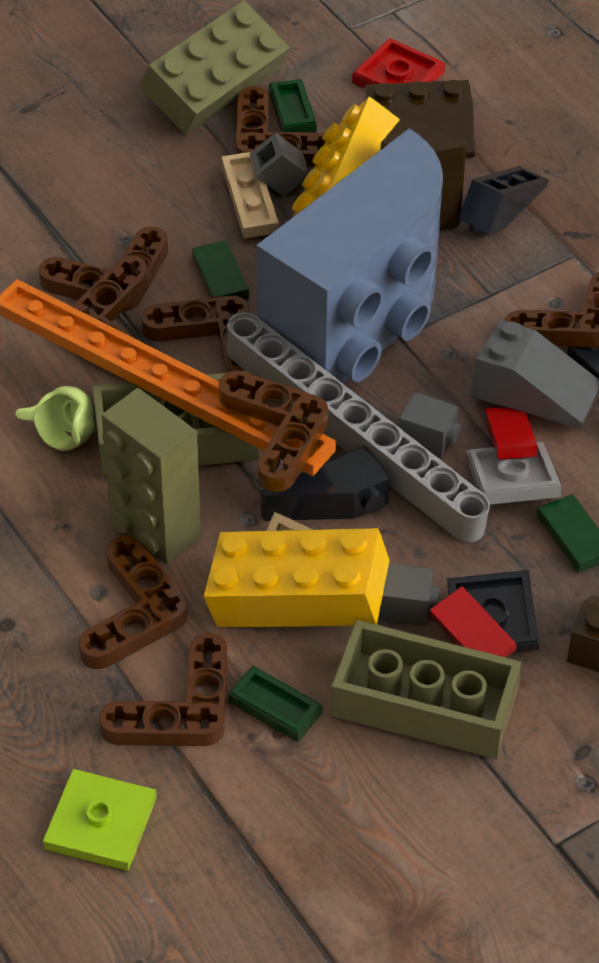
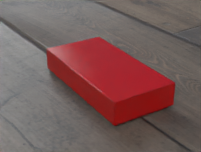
(510, 433)
(471, 625)

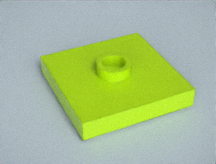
(100, 819)

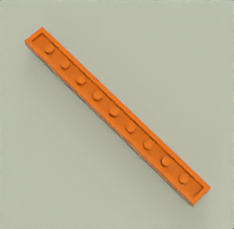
(142, 366)

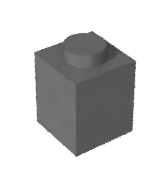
(279, 164)
(431, 423)
(408, 595)

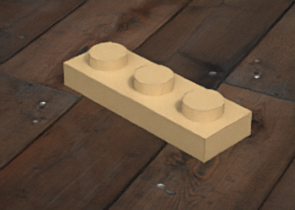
(249, 196)

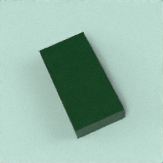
(292, 107)
(220, 270)
(572, 531)
(275, 703)

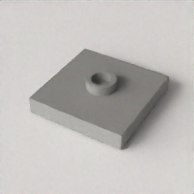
(513, 478)

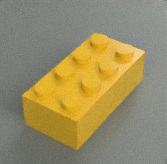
(346, 148)
(297, 578)

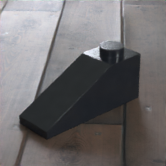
(499, 198)
(338, 490)

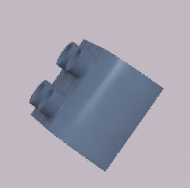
(357, 261)

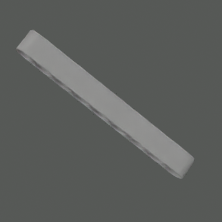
(356, 424)

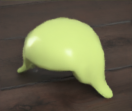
(62, 411)

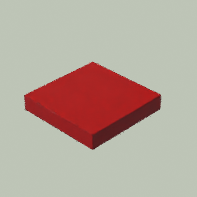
(397, 64)

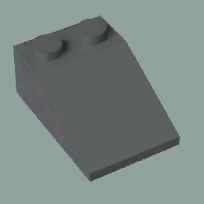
(532, 376)

